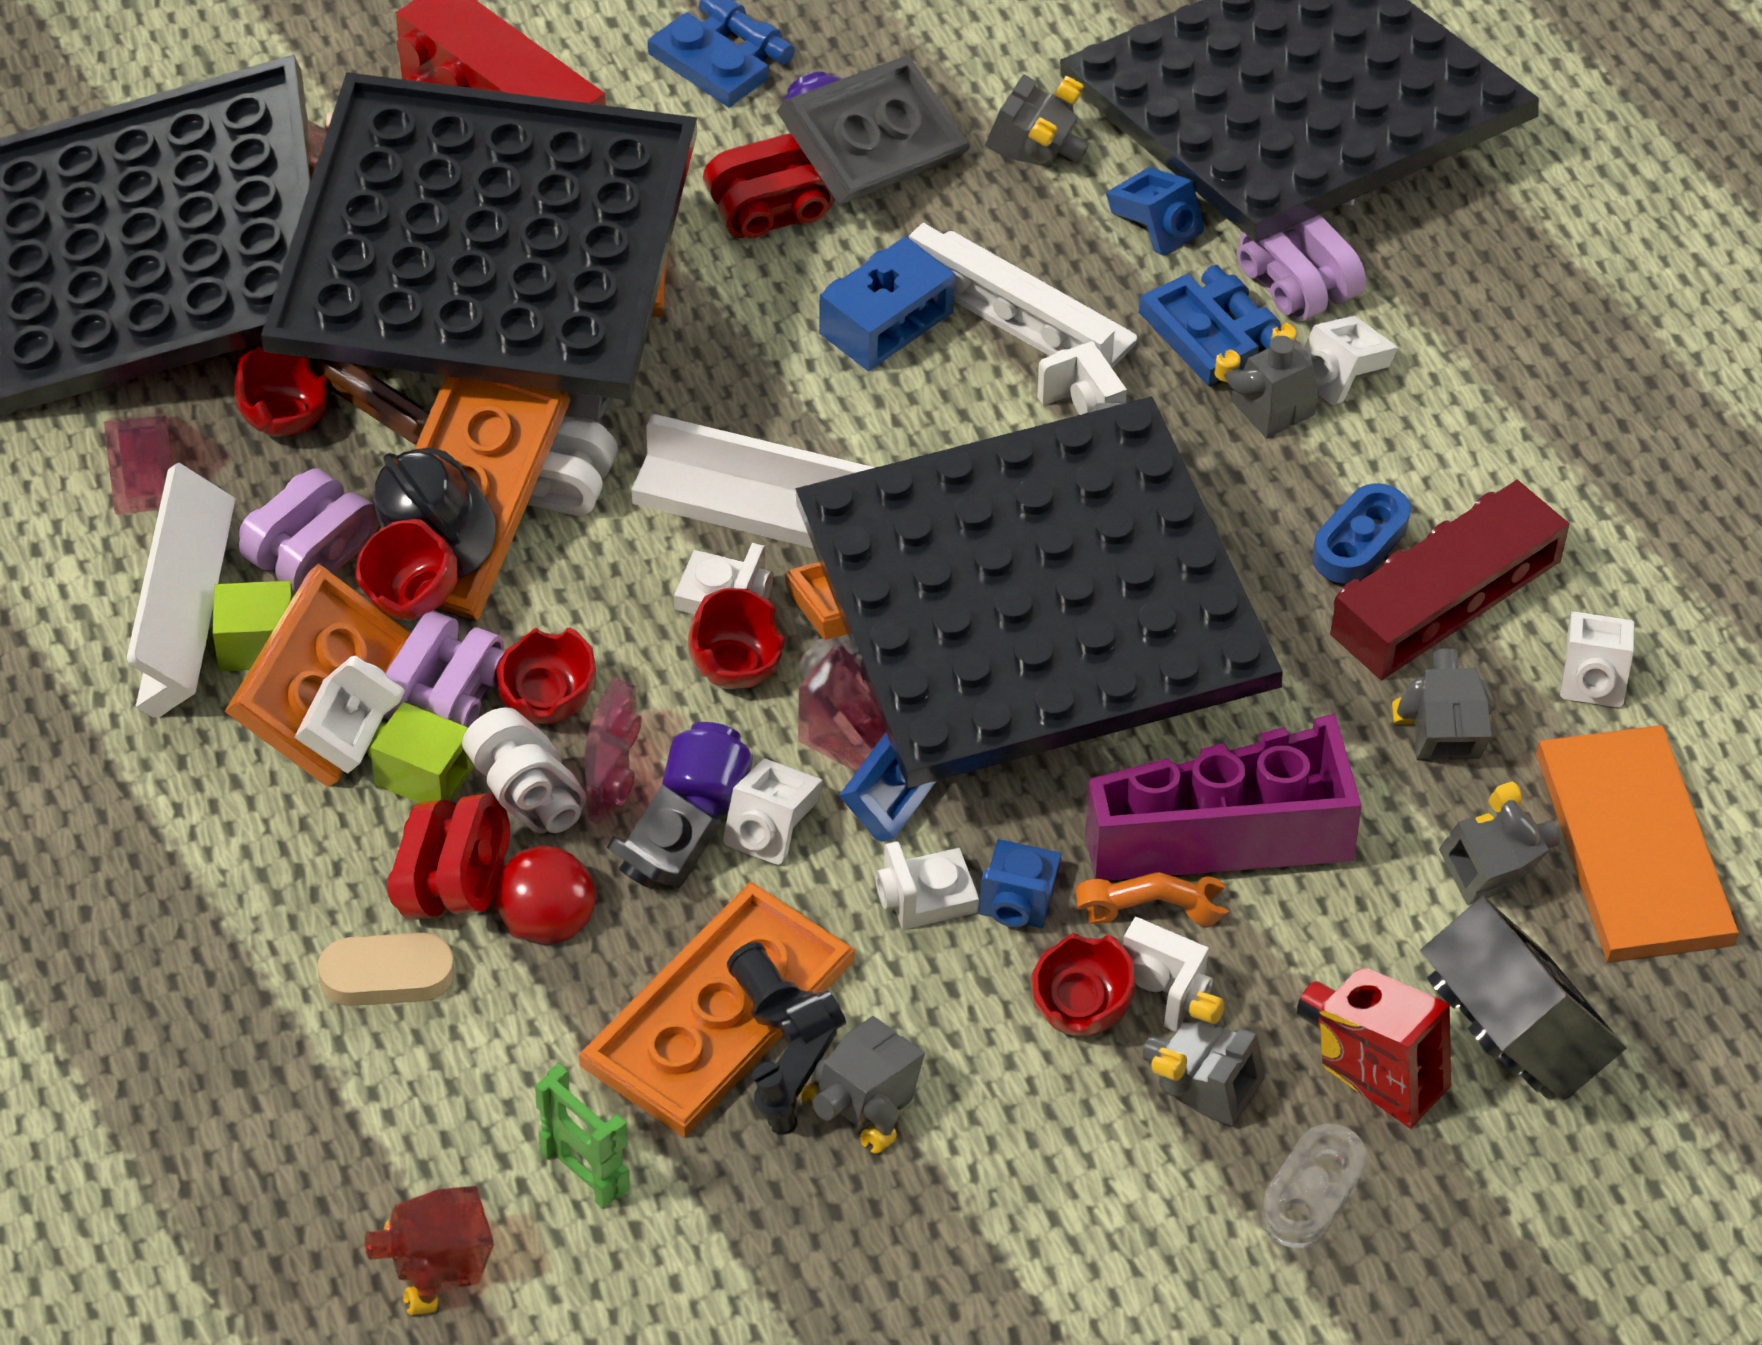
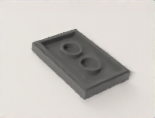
(873, 129)

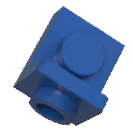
(1163, 203)
(1019, 884)

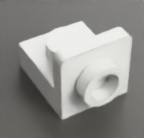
(1344, 350)
(1079, 374)
(711, 572)
(1597, 659)
(767, 808)
(926, 886)
(1169, 965)

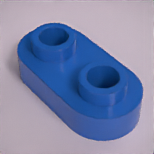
(1356, 536)

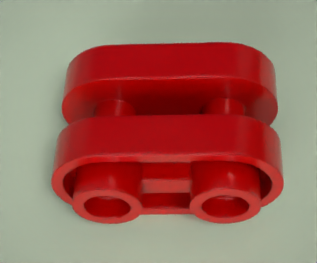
(766, 187)
(449, 857)

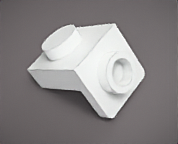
(348, 712)

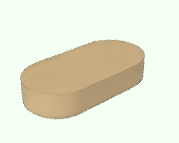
(386, 969)

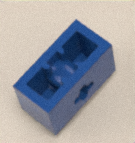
(886, 303)

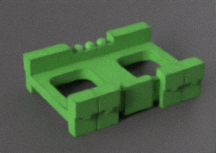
(600, 1148)

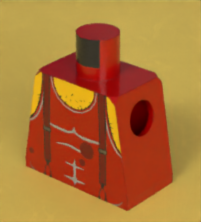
(1383, 1041)

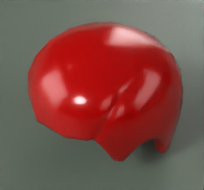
(279, 393)
(407, 569)
(735, 638)
(547, 675)
(544, 895)
(1083, 984)

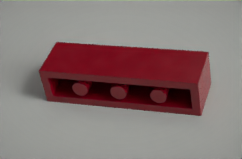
(1448, 578)

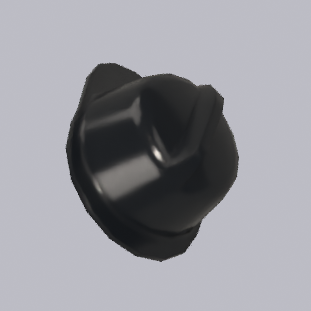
(437, 490)

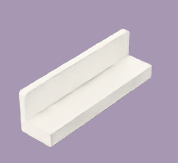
(1021, 301)
(730, 478)
(179, 589)

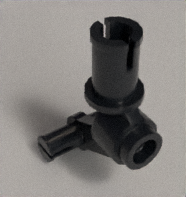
(806, 1022)

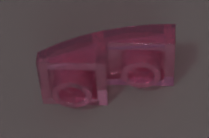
(607, 749)

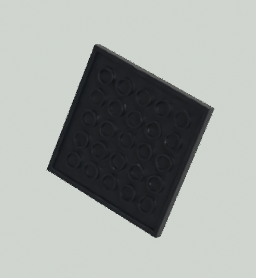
(1297, 100)
(148, 231)
(483, 236)
(1035, 591)

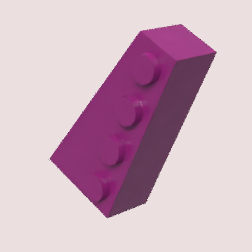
(1228, 810)

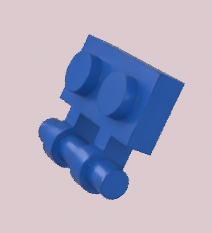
(714, 62)
(1198, 324)

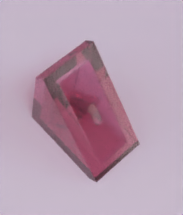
(138, 460)
(838, 710)

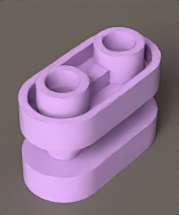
(1304, 267)
(307, 527)
(464, 680)

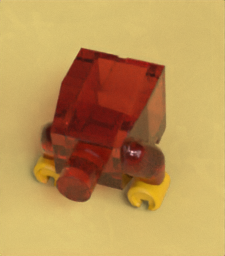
(434, 1242)

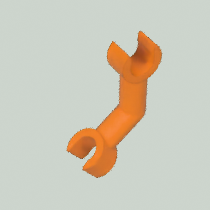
(1105, 898)

